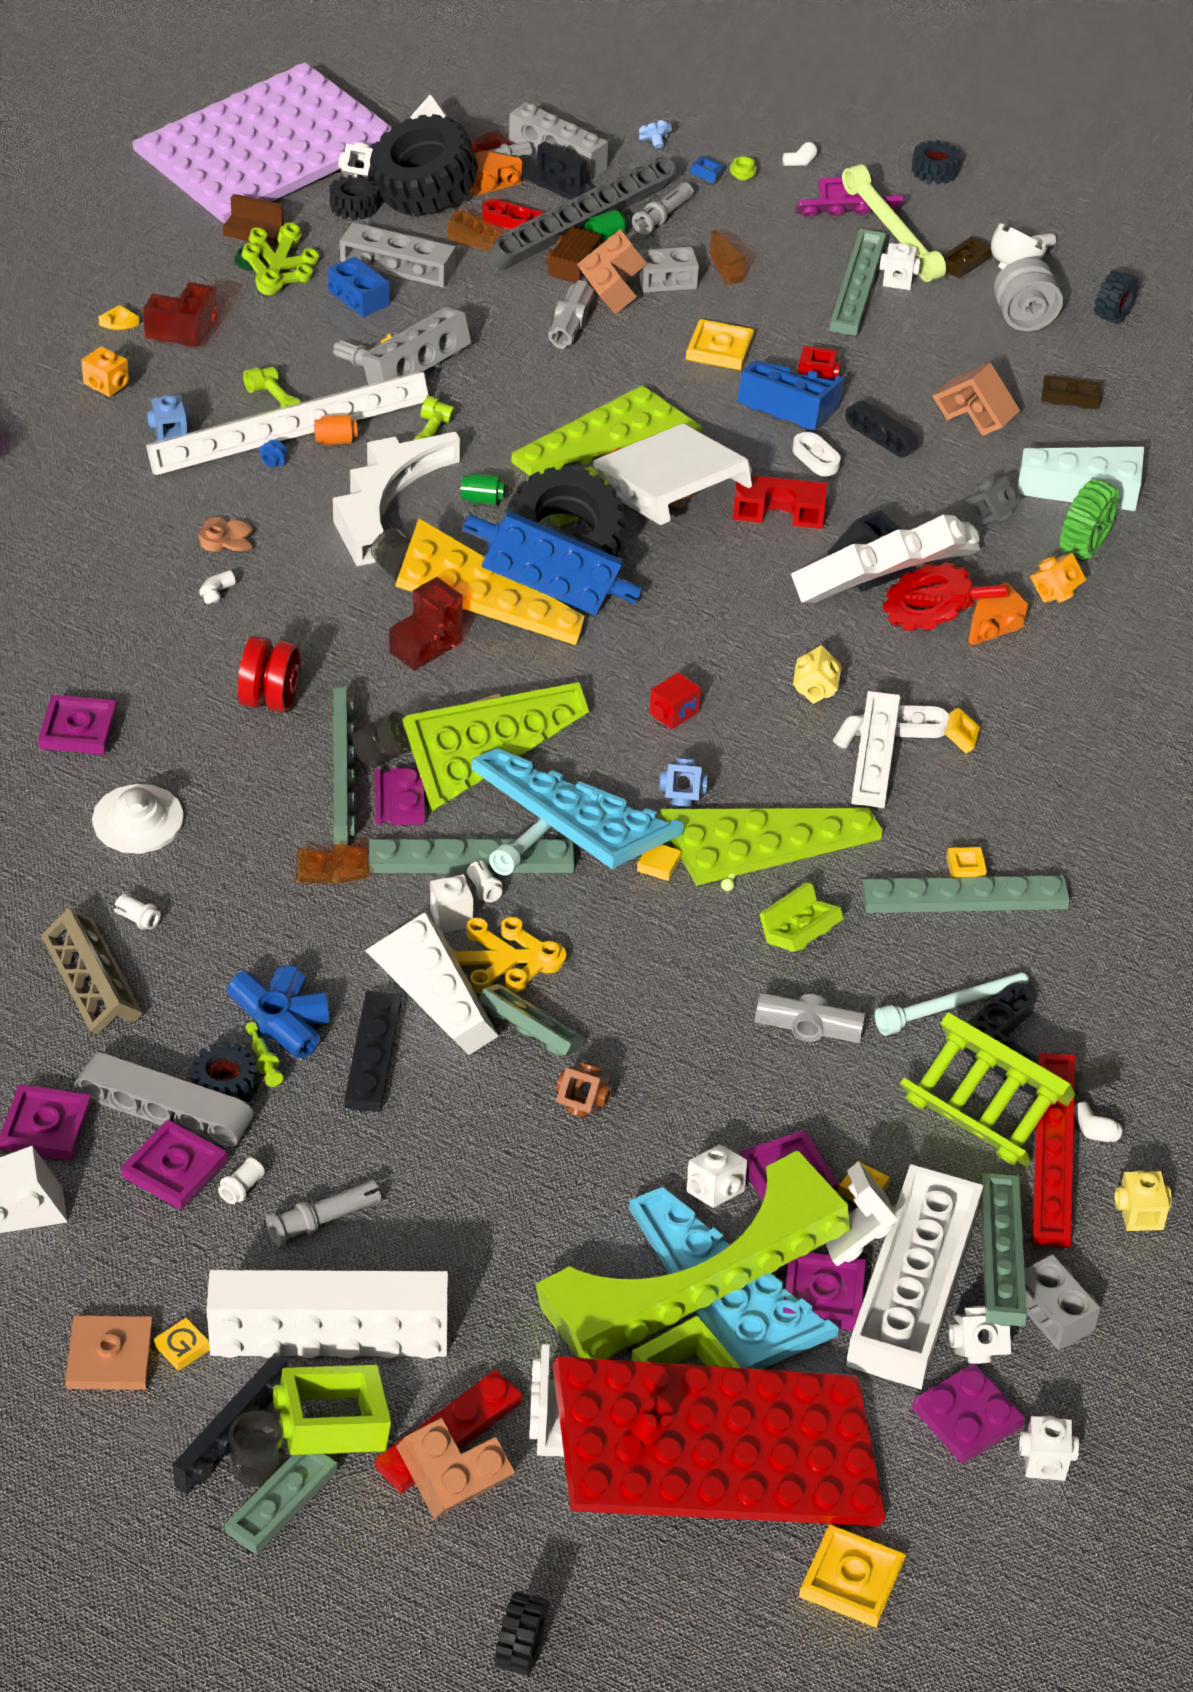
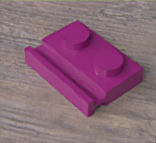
(399, 797)

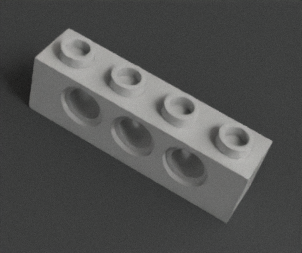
(537, 126)
(399, 254)
(418, 346)

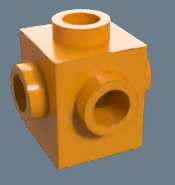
(105, 371)
(1052, 580)

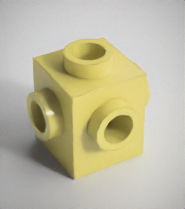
(817, 675)
(1143, 1200)

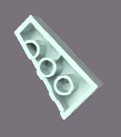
(1064, 471)

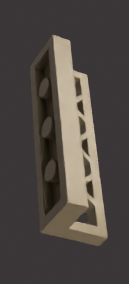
(93, 961)

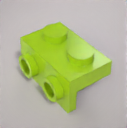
(798, 919)

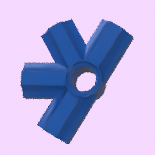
(282, 1009)

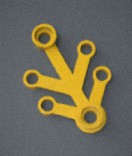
(539, 955)

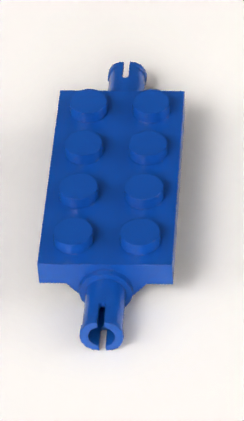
(551, 562)

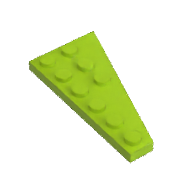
(603, 430)
(452, 736)
(760, 838)

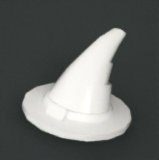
(137, 818)

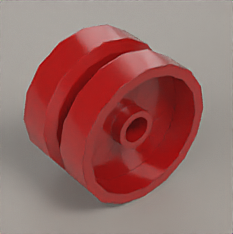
(269, 674)

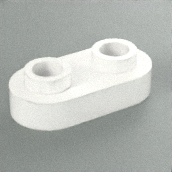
(816, 454)
(921, 721)

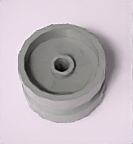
(1028, 294)

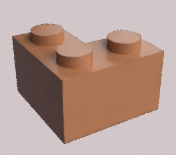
(611, 267)
(979, 394)
(444, 1474)

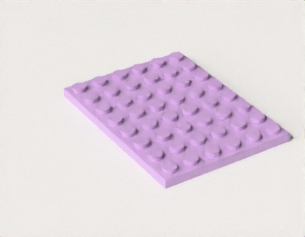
(261, 140)

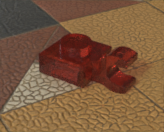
(488, 141)

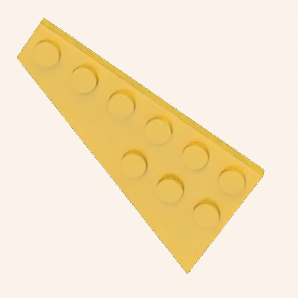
(483, 591)

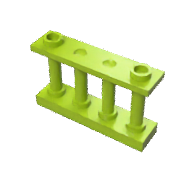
(1019, 1072)

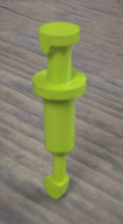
(266, 1061)

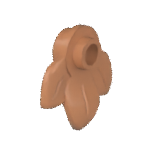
(219, 534)

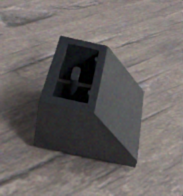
(864, 531)

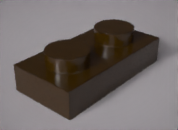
(966, 256)
(1071, 392)

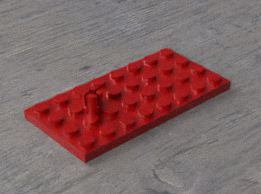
(716, 1442)

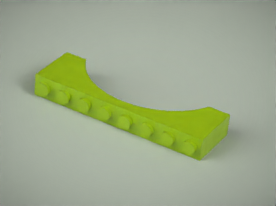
(610, 1314)

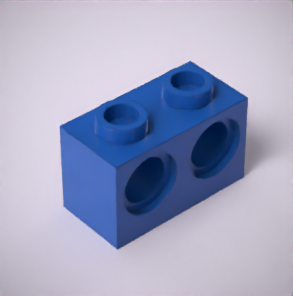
(358, 286)

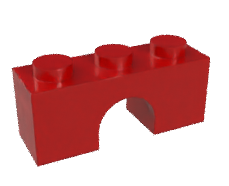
(800, 498)

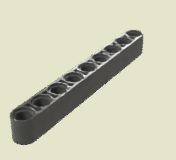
(613, 195)

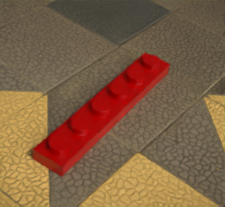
(1054, 1162)

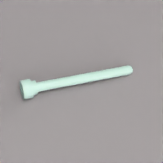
(507, 857)
(891, 1018)

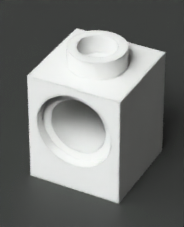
(451, 903)

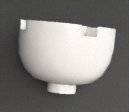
(1013, 246)

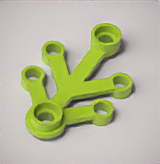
(269, 280)

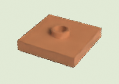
(109, 1352)

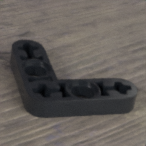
(1001, 1006)

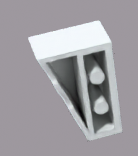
(29, 1192)

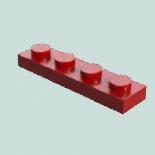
(464, 1419)

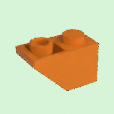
(496, 172)
(997, 617)

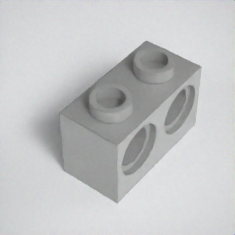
(668, 269)
(1059, 1303)

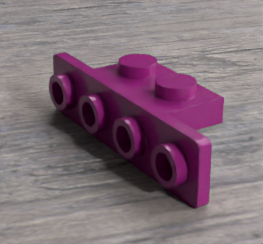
(836, 200)

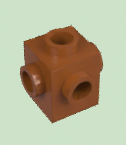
(571, 1089)

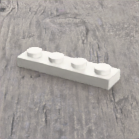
(875, 749)

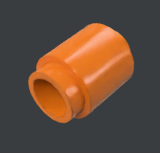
(335, 429)

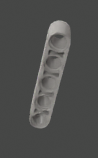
(164, 1097)

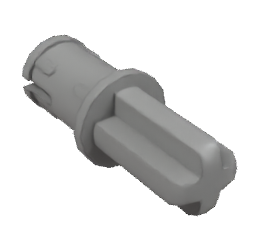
(514, 150)
(350, 352)

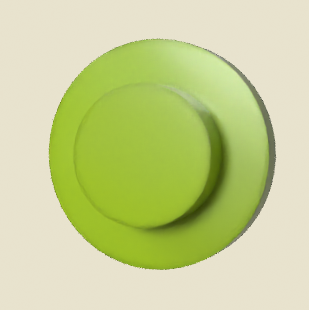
(743, 168)

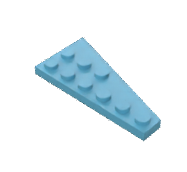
(579, 811)
(746, 1320)

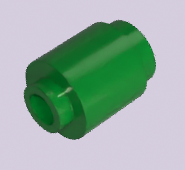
(606, 224)
(482, 489)

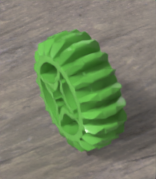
(1089, 519)

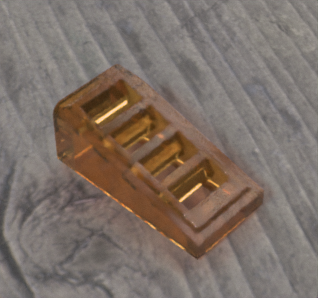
(471, 230)
(726, 259)

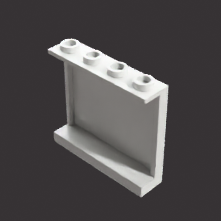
(670, 468)

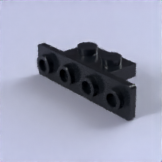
(556, 171)

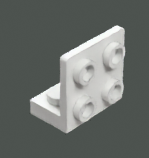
(870, 1220)
(544, 1408)

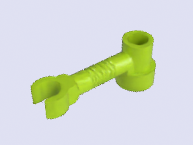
(267, 378)
(436, 413)

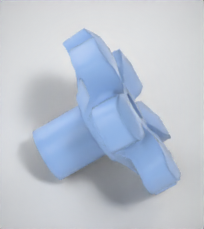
(655, 132)

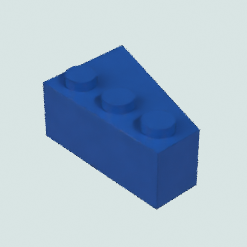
(789, 395)

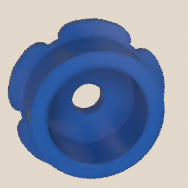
(273, 453)

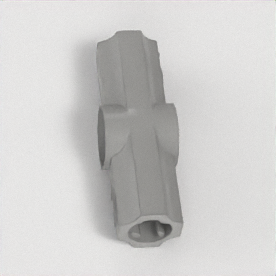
(571, 314)
(809, 1017)

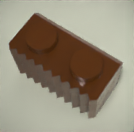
(569, 252)

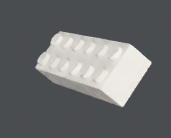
(914, 1277)
(327, 1313)

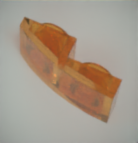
(340, 866)

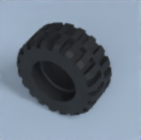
(424, 164)
(578, 495)

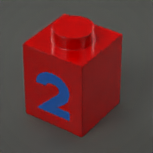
(674, 700)

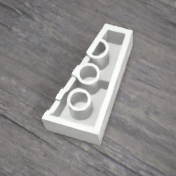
(430, 973)

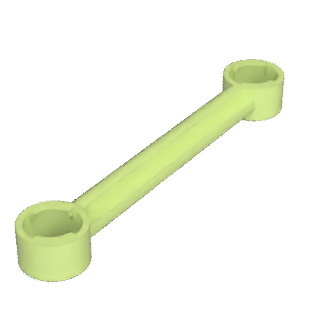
(858, 181)

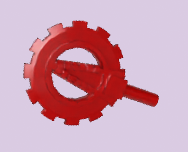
(943, 599)

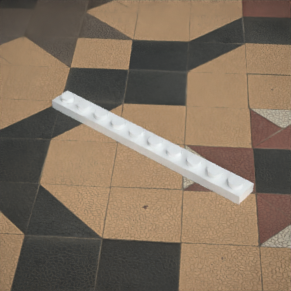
(284, 422)

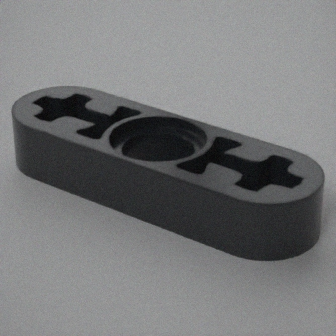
(897, 437)

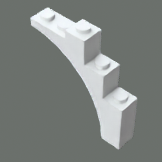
(373, 487)
(898, 550)

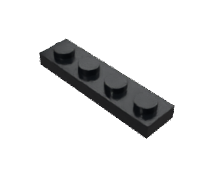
(373, 1051)
(212, 1443)

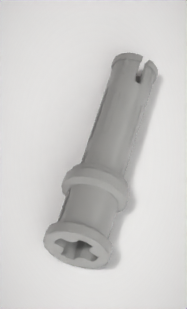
(656, 212)
(307, 1216)

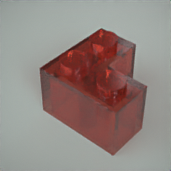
(181, 319)
(431, 628)

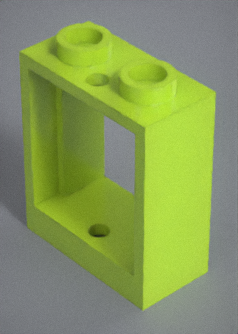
(683, 1342)
(333, 1434)

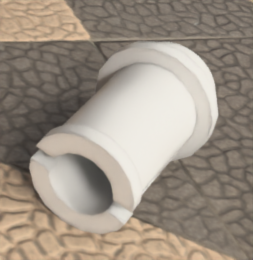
(488, 888)
(144, 915)
(234, 1187)

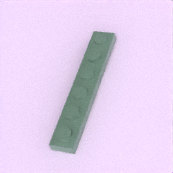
(857, 282)
(343, 757)
(458, 854)
(965, 894)
(1003, 1250)

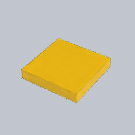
(720, 344)
(852, 1575)

